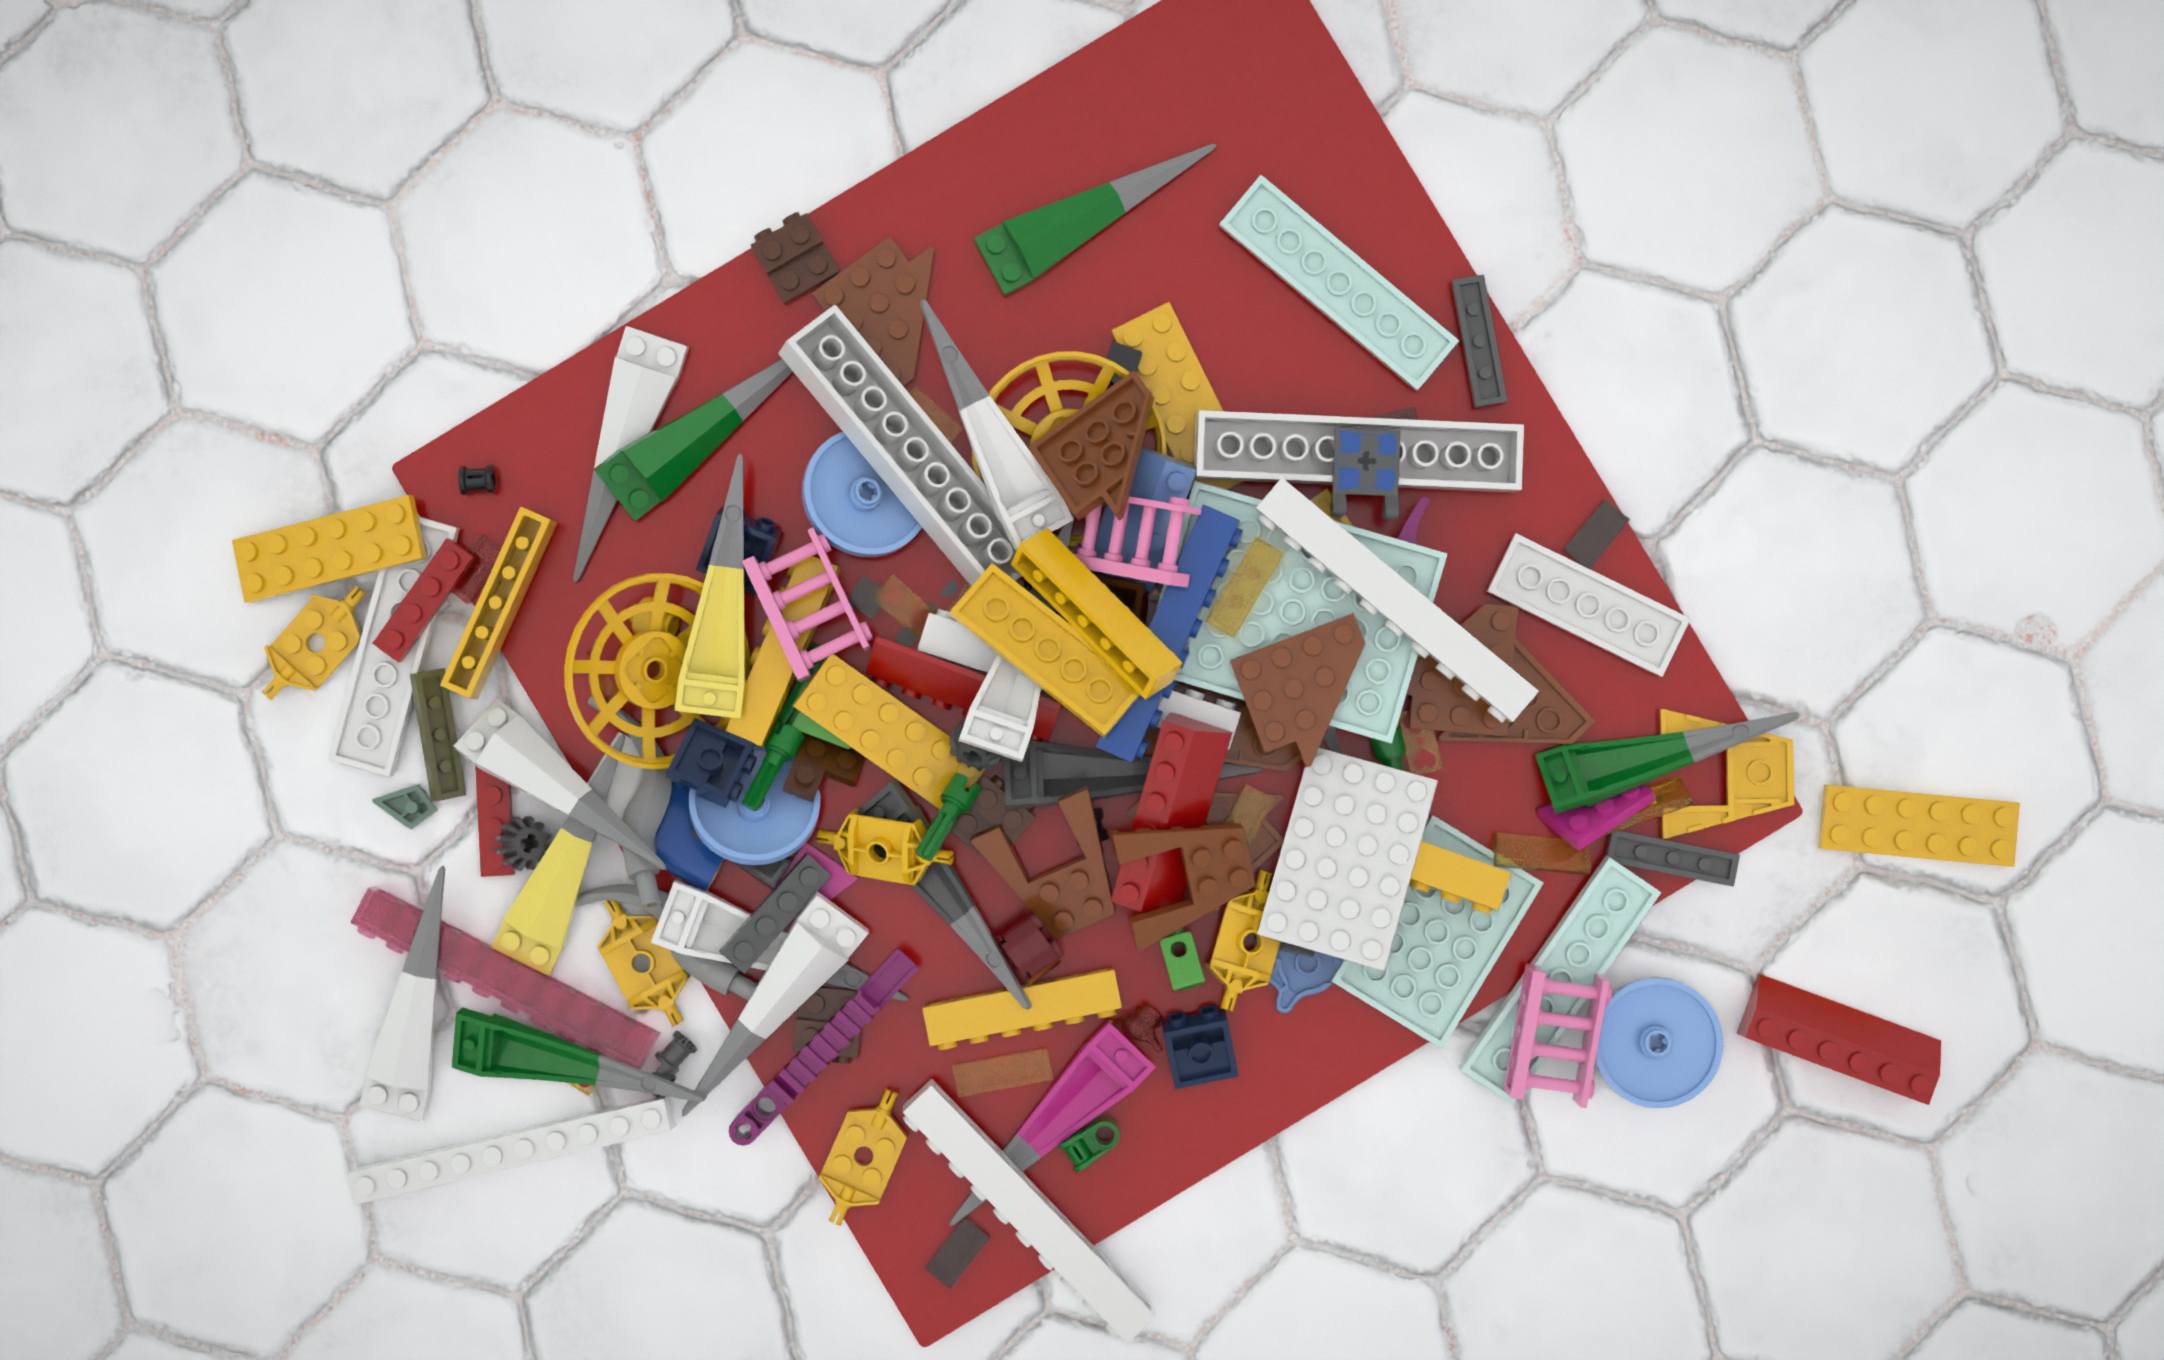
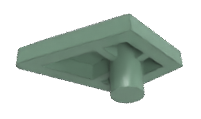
(407, 805)

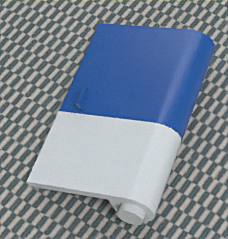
(674, 844)

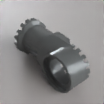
(673, 1056)

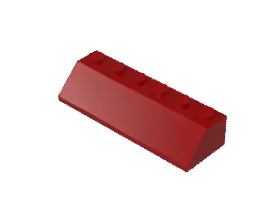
(942, 681)
(1174, 794)
(1842, 1039)

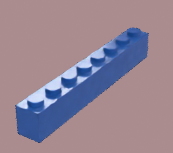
(1177, 622)

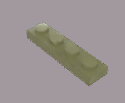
(437, 735)

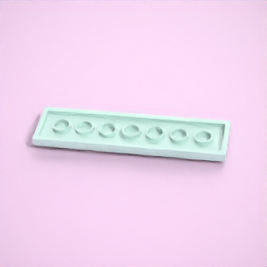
(1338, 283)
(1576, 950)

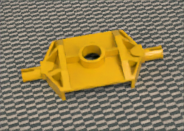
(291, 654)
(898, 838)
(1230, 960)
(648, 989)
(860, 1183)

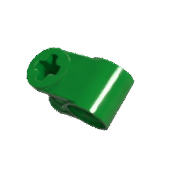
(1089, 1144)

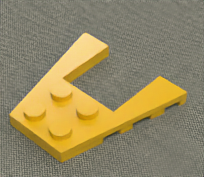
(1756, 778)

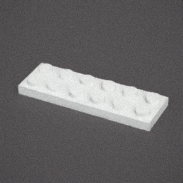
(1588, 605)

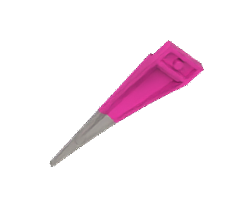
(1092, 1082)

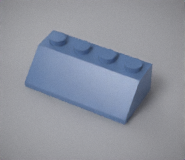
(1155, 479)

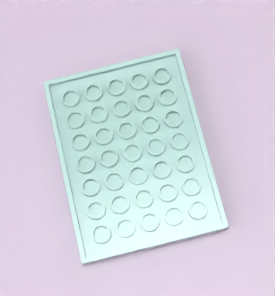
(1303, 599)

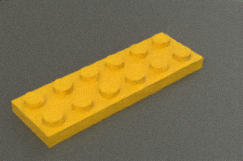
(1173, 378)
(329, 549)
(1045, 649)
(882, 729)
(1919, 825)

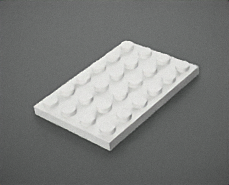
(1348, 858)

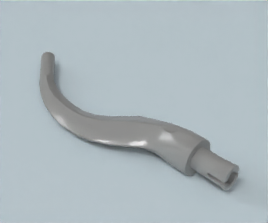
(644, 818)
(716, 974)

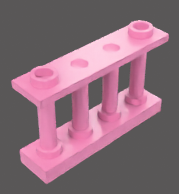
(1140, 565)
(789, 631)
(1530, 1016)

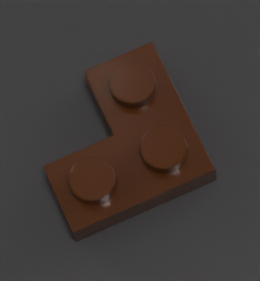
(820, 759)

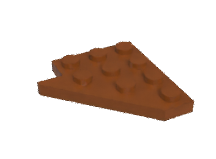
(1299, 684)

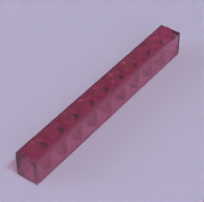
(512, 982)

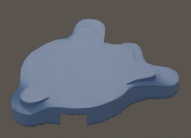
(1300, 976)

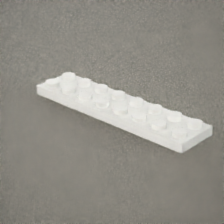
(380, 687)

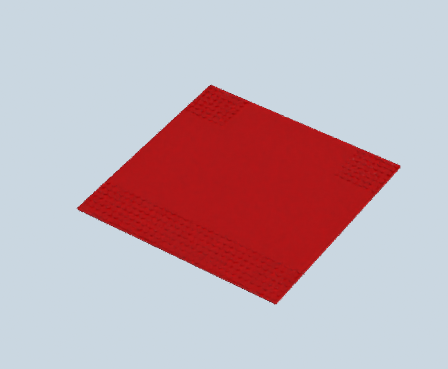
(1162, 84)

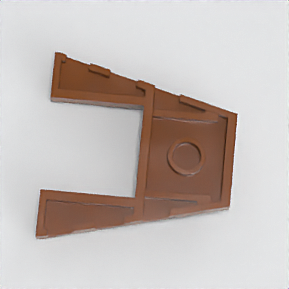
(1214, 867)
(1068, 894)

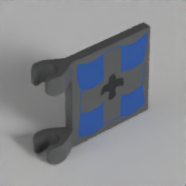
(1366, 465)

